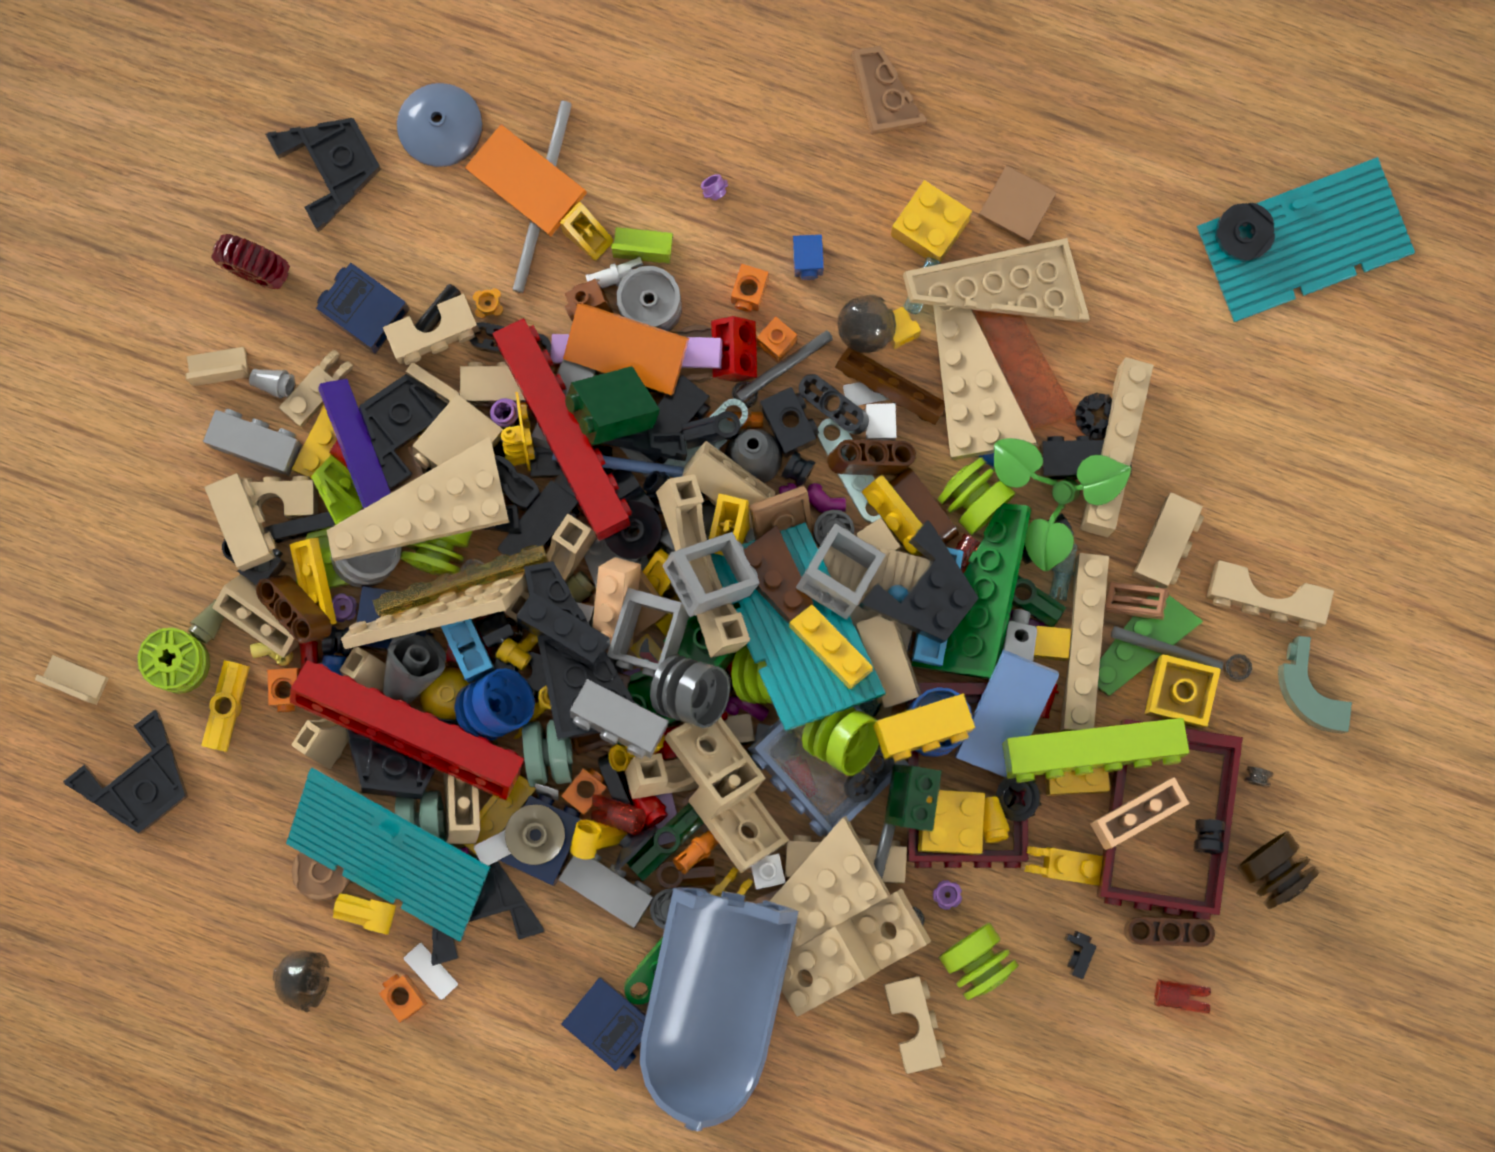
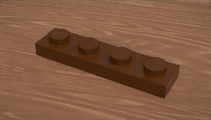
(891, 385)

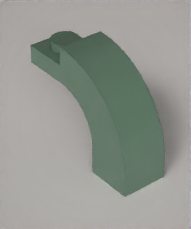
(1302, 697)

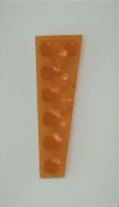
(1025, 369)

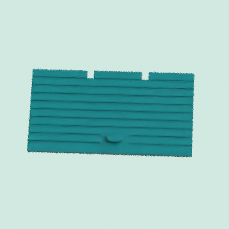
(1317, 240)
(794, 675)
(387, 854)

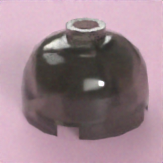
(866, 324)
(300, 979)

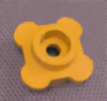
(482, 297)

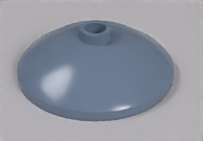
(442, 141)

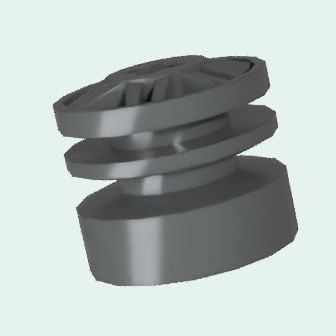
(690, 691)

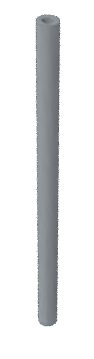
(533, 230)

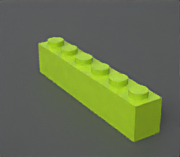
(1095, 748)

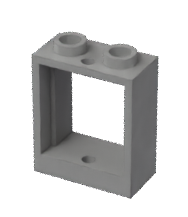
(688, 586)
(840, 598)
(626, 624)

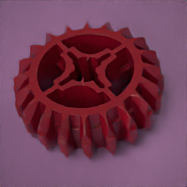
(250, 261)

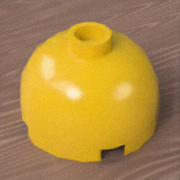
(442, 693)

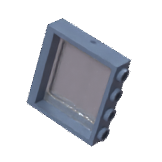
(808, 781)

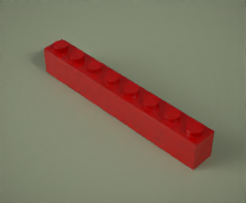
(561, 429)
(406, 729)

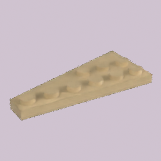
(1018, 281)
(975, 390)
(441, 503)
(450, 608)
(831, 885)

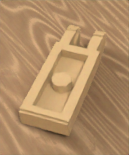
(306, 399)

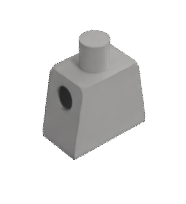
(1020, 635)

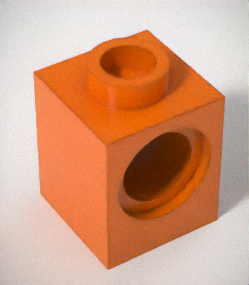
(749, 276)
(776, 339)
(276, 679)
(572, 796)
(414, 1003)

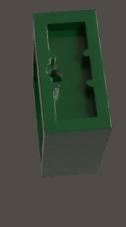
(908, 797)

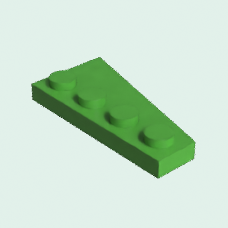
(1126, 660)

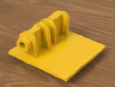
(517, 439)

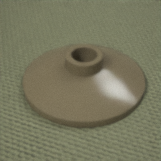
(523, 823)

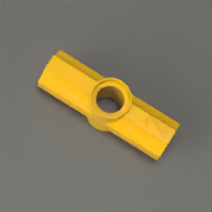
(219, 725)

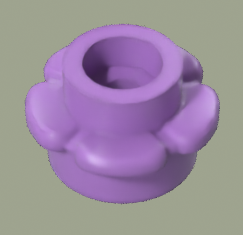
(714, 187)
(350, 604)
(954, 890)

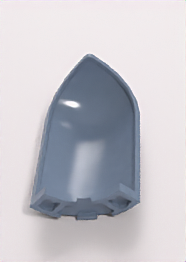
(713, 1003)

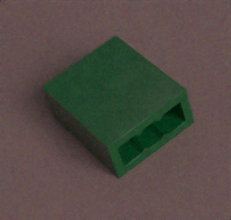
(611, 405)

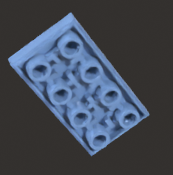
(1007, 710)

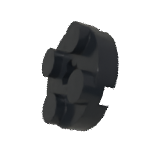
(1229, 234)

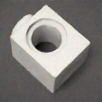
(881, 422)
(768, 872)

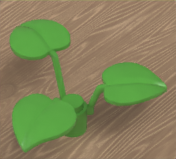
(1100, 480)

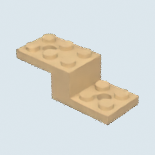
(727, 792)
(852, 952)

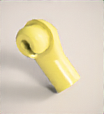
(260, 650)

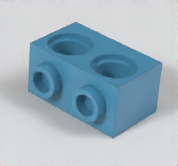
(468, 649)

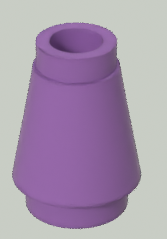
(501, 410)

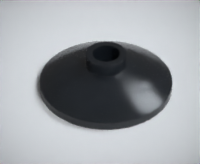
(649, 534)
(632, 844)

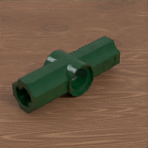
(1039, 604)
(651, 855)

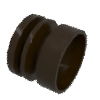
(1278, 870)

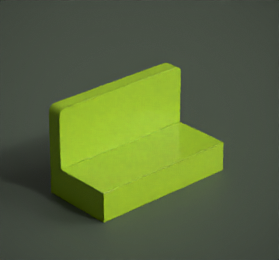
(647, 244)

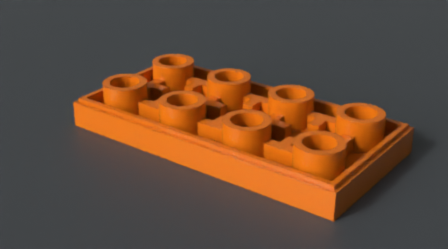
(525, 180)
(616, 342)

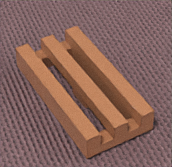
(1136, 611)

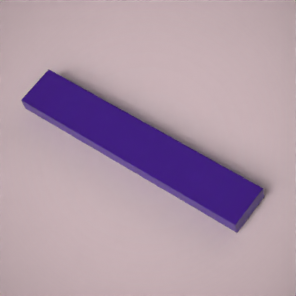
(354, 441)

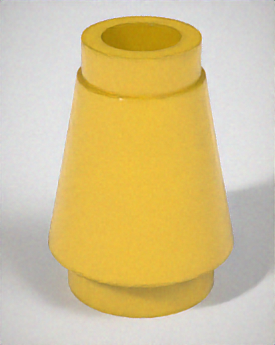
(995, 822)

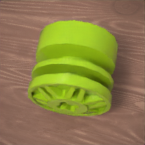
(975, 495)
(435, 554)
(187, 669)
(747, 679)
(842, 740)
(978, 962)

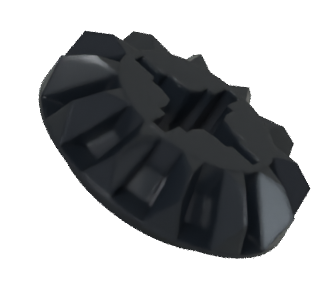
(1085, 419)
(1007, 796)

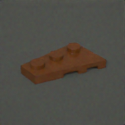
(777, 575)

